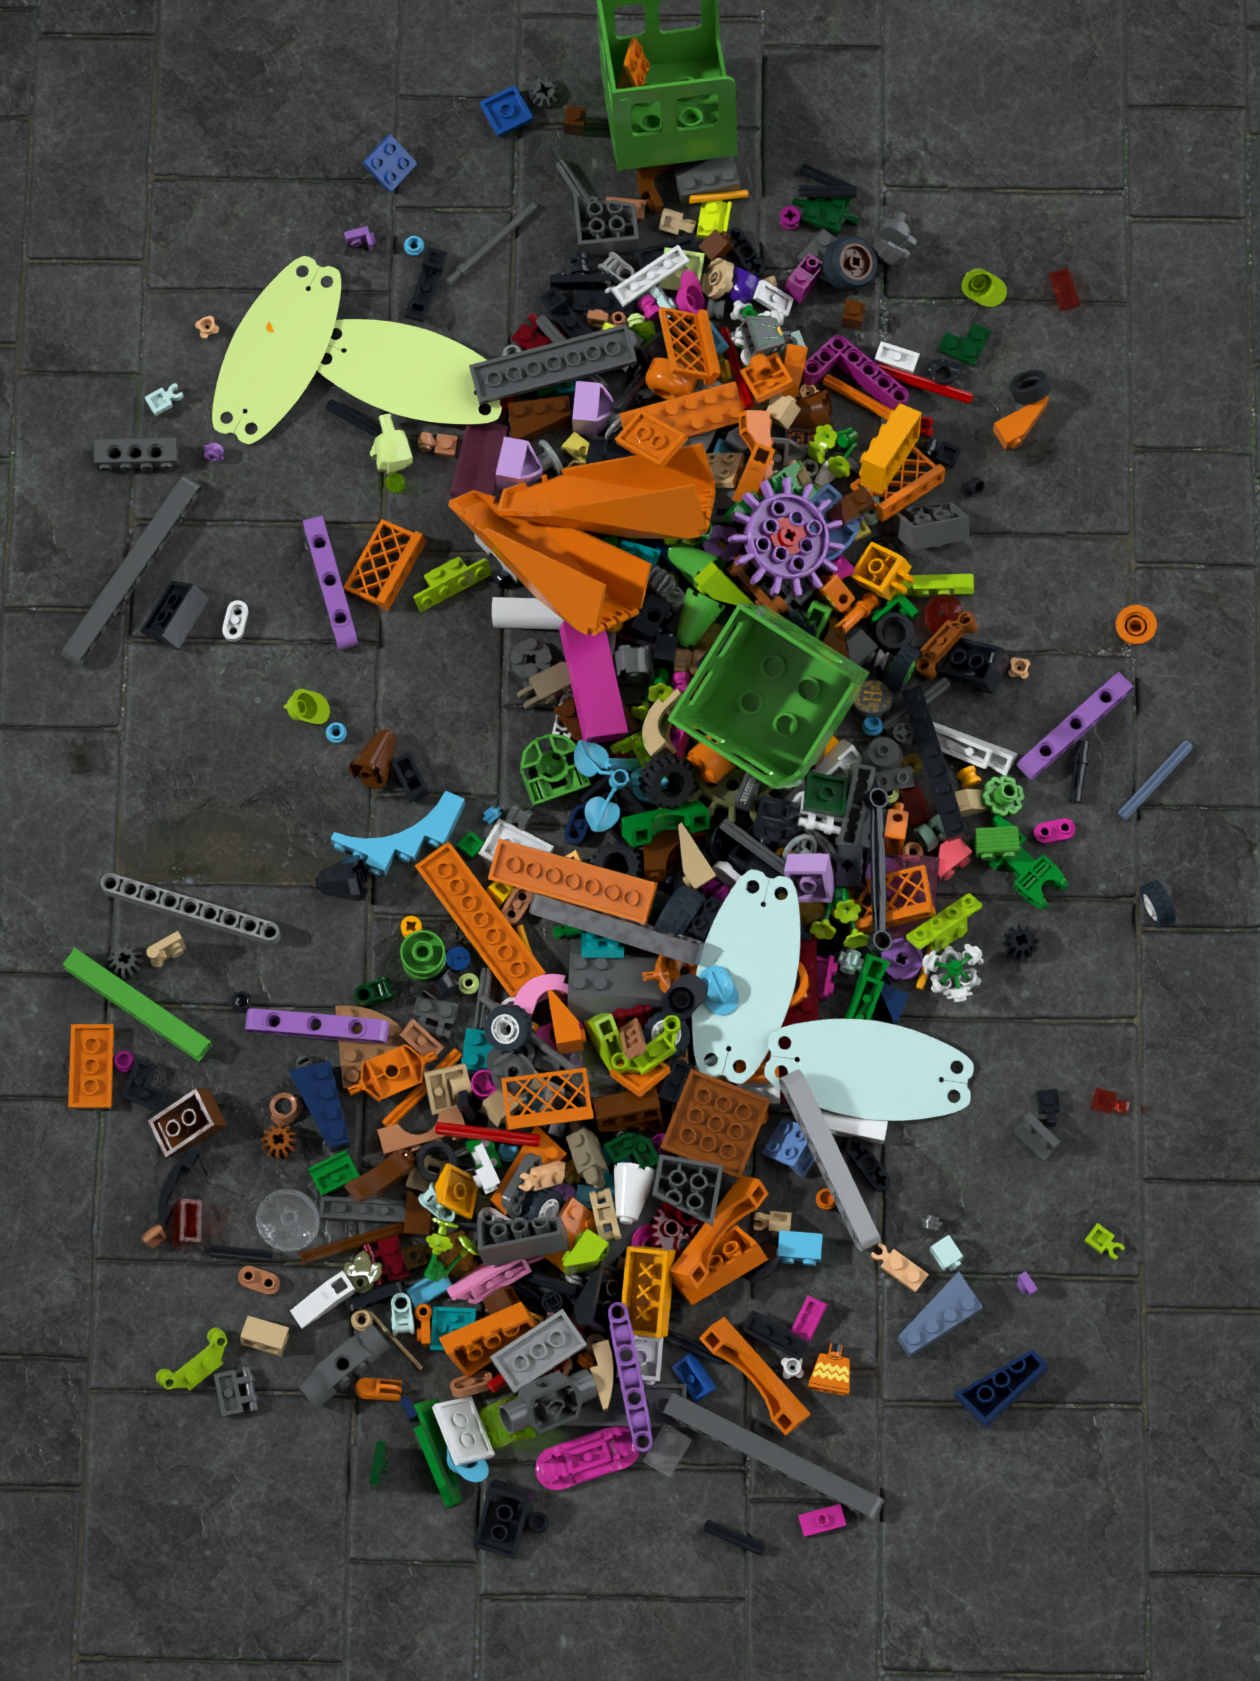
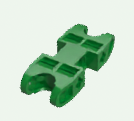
(776, 485)
(1030, 873)

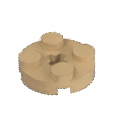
(718, 278)

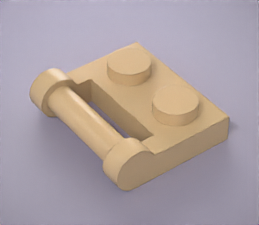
(168, 947)

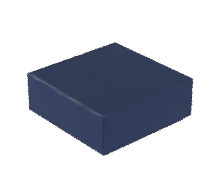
(408, 1408)

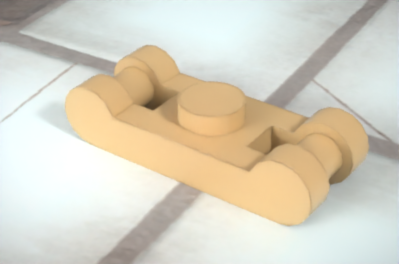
(605, 1214)

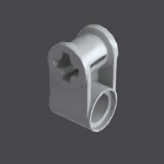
(616, 267)

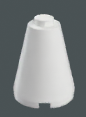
(631, 1190)

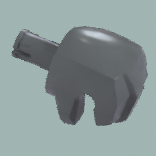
(894, 241)

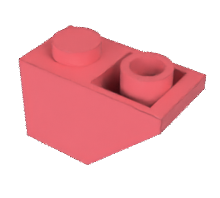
(951, 856)

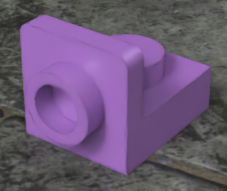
(359, 236)

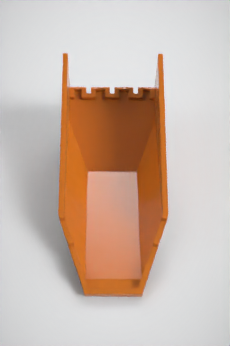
(622, 497)
(563, 567)

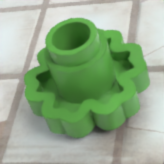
(1002, 796)

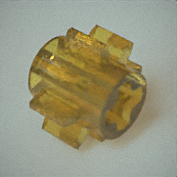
(571, 1172)

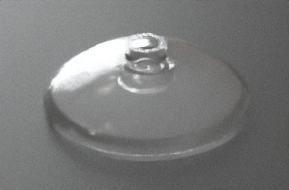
(591, 1060)
(285, 1232)

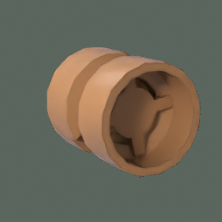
(686, 660)

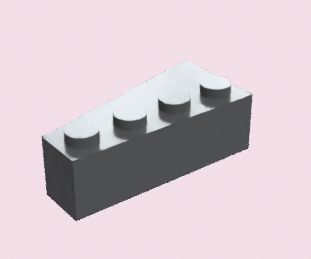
(519, 1239)

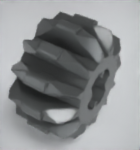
(660, 582)
(132, 956)

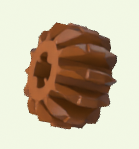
(279, 1133)

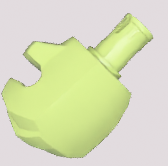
(391, 448)

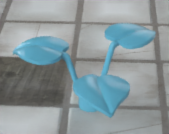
(602, 813)

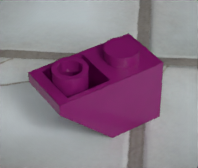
(803, 278)

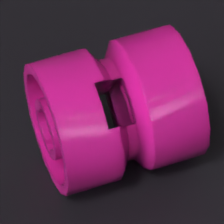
(482, 1085)

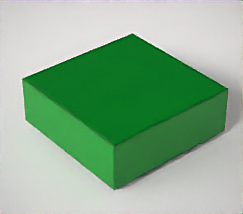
(470, 845)

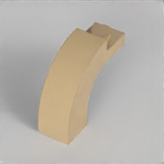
(657, 727)

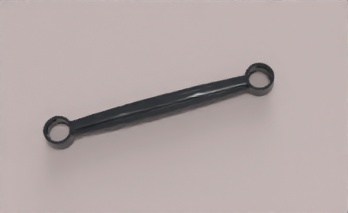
(877, 871)

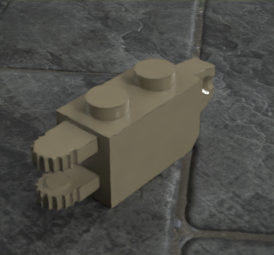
(547, 686)
(587, 1154)

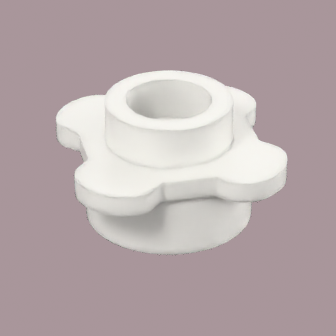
(787, 1363)

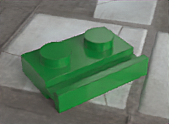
(333, 1173)

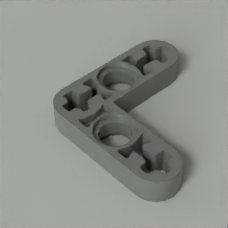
(513, 1197)

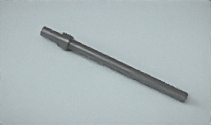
(463, 268)
(535, 1039)

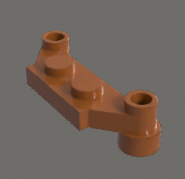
(777, 605)
(943, 641)

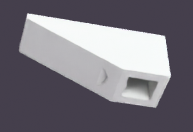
(323, 1299)

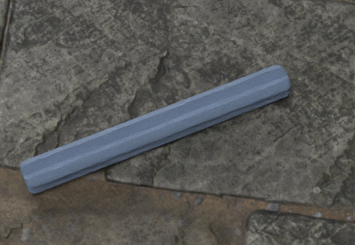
(1155, 780)

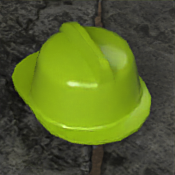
(984, 288)
(308, 707)

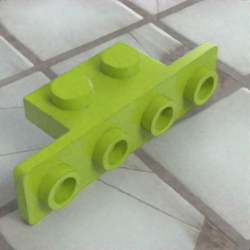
(450, 580)
(939, 584)
(946, 925)

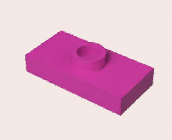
(844, 567)
(809, 1317)
(822, 1520)

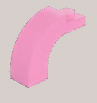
(536, 991)

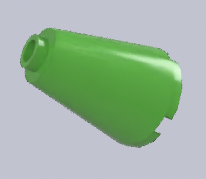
(692, 561)
(696, 617)

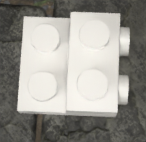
(485, 1176)
(649, 1356)

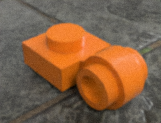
(424, 1332)

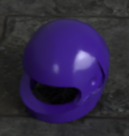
(743, 286)

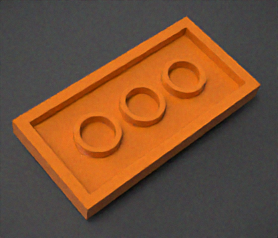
(91, 1066)

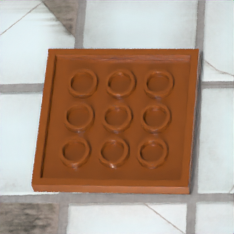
(715, 1123)

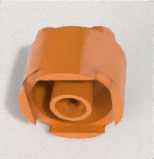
(709, 762)

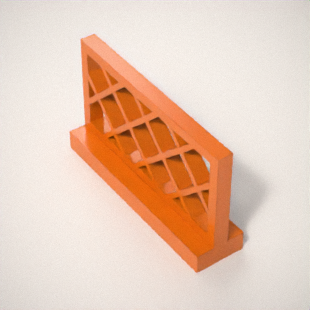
(703, 344)
(911, 490)
(401, 567)
(898, 915)
(550, 1117)

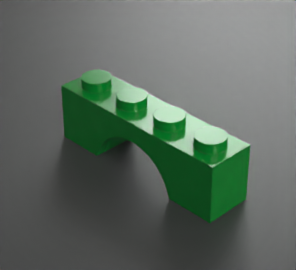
(641, 827)

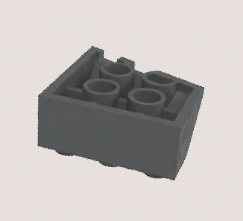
(705, 177)
(605, 226)
(931, 525)
(689, 1186)

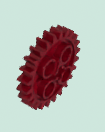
(672, 1240)

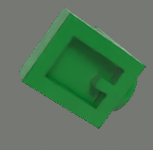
(904, 607)

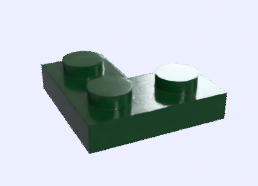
(965, 350)

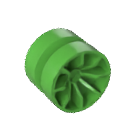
(423, 956)

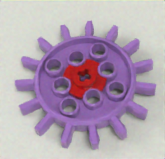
(791, 548)

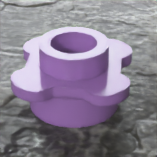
(214, 452)

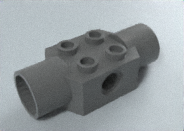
(357, 1352)
(548, 1402)

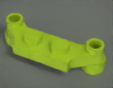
(655, 1052)
(198, 1367)

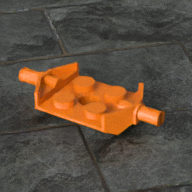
(668, 971)
(379, 1084)

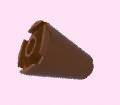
(814, 412)
(374, 761)

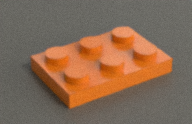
(651, 439)
(576, 1220)

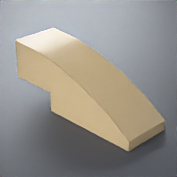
(603, 1372)

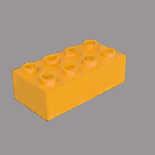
(890, 448)
(648, 1289)

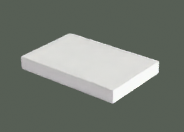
(511, 833)
(463, 1431)

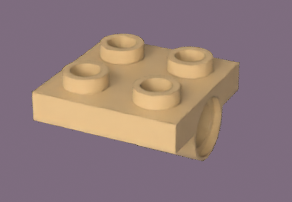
(726, 468)
(444, 1086)

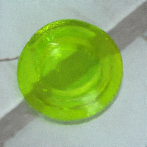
(395, 483)

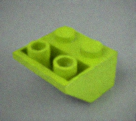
(586, 1254)

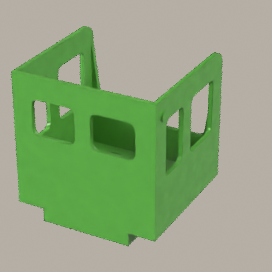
(686, 99)
(769, 696)

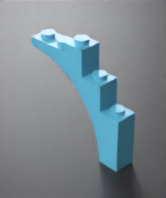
(380, 852)

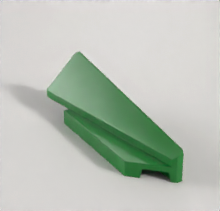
(867, 988)
(436, 1453)

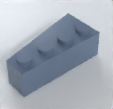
(943, 1314)

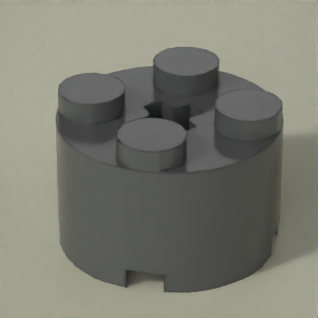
(633, 664)

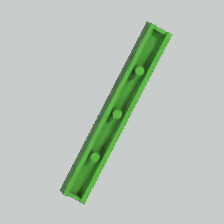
(137, 1005)

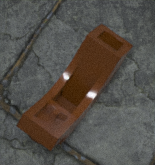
(646, 189)

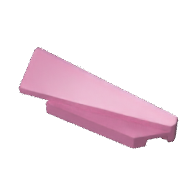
(488, 1279)

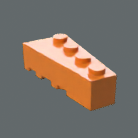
(547, 1150)
(731, 1258)
(475, 1343)

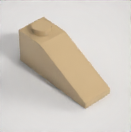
(694, 864)

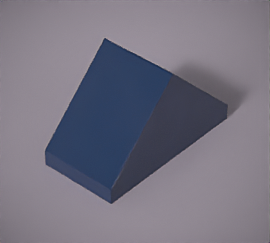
(893, 1002)

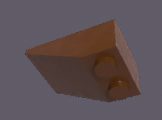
(187, 1122)

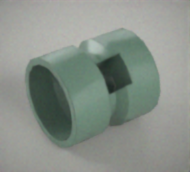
(926, 835)

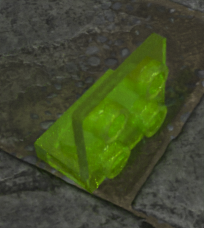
(633, 742)
(495, 1429)

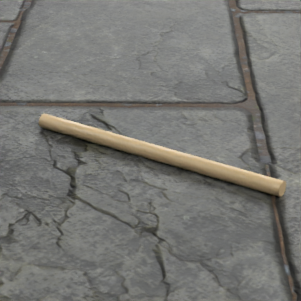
(395, 1340)

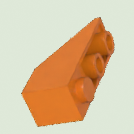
(754, 470)

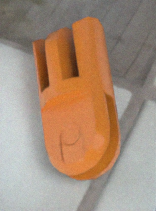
(378, 1389)

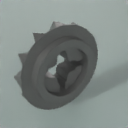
(539, 98)

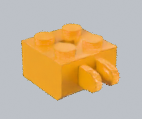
(882, 571)

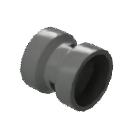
(519, 816)

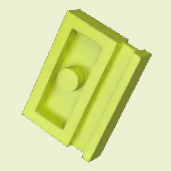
(713, 216)

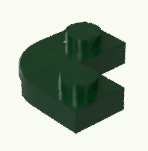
(635, 1145)

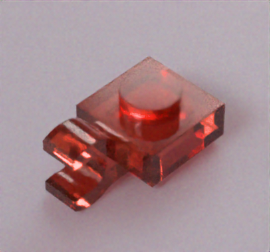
(1106, 1101)

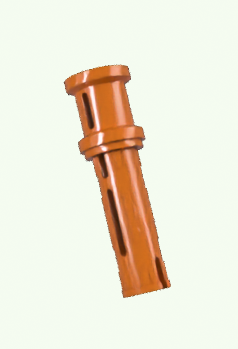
(860, 610)

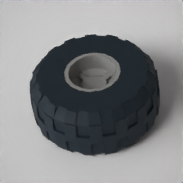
(680, 911)

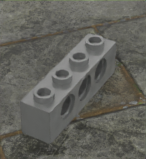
(127, 447)

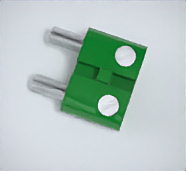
(490, 1149)

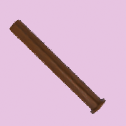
(350, 1243)

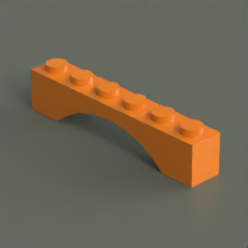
(753, 428)
(694, 1262)
(728, 1344)

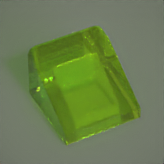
(644, 329)

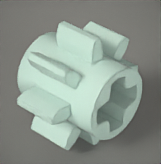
(850, 961)

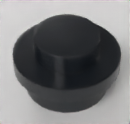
(537, 1522)

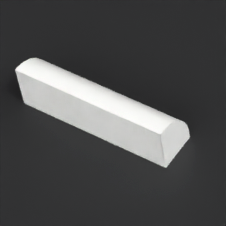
(523, 613)
(849, 1127)

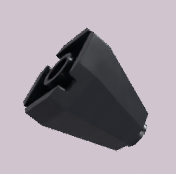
(344, 879)

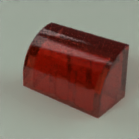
(187, 1222)

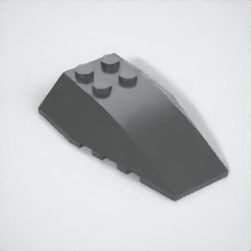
(612, 983)

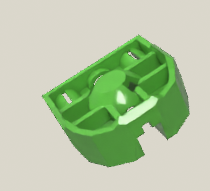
(558, 769)

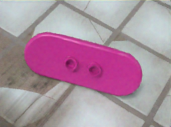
(586, 1458)

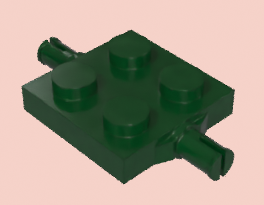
(826, 212)

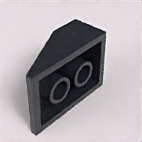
(974, 665)
(623, 797)
(599, 1293)
(504, 1518)

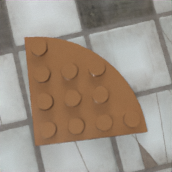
(354, 1053)

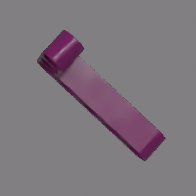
(856, 370)

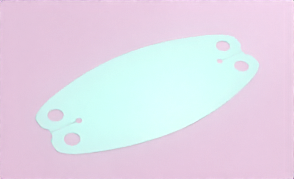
(762, 957)
(872, 1068)

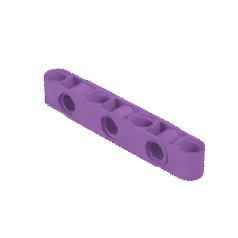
(333, 595)
(1064, 736)
(332, 1026)
(630, 1377)

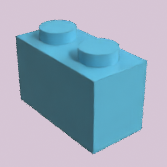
(799, 1247)

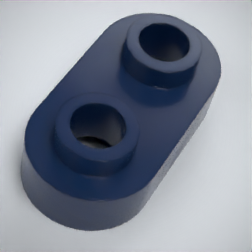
(577, 826)

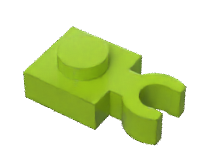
(1101, 1240)

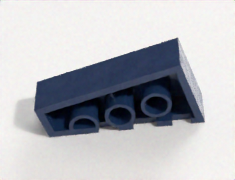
(321, 1097)
(999, 1390)

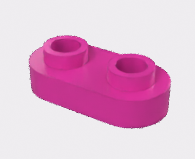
(1055, 833)

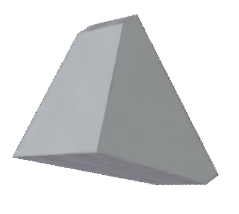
(785, 452)

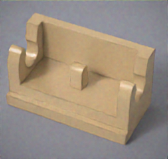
(264, 1336)

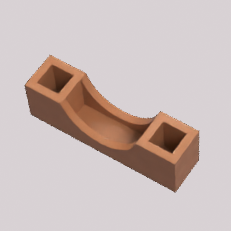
(395, 1138)

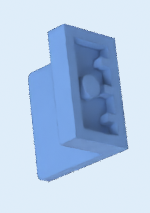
(790, 1147)

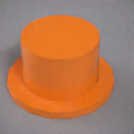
(1136, 624)

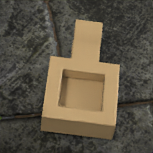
(673, 222)
(775, 1221)

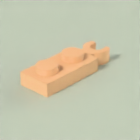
(543, 1176)
(901, 1268)

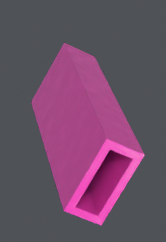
(593, 685)

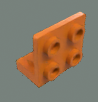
(634, 67)

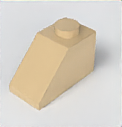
(970, 801)

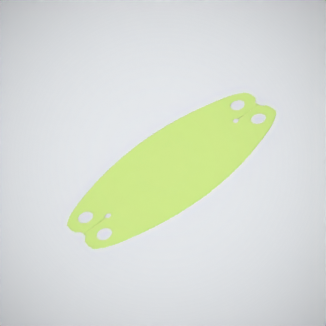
(273, 369)
(406, 371)

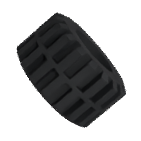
(677, 791)
(619, 852)

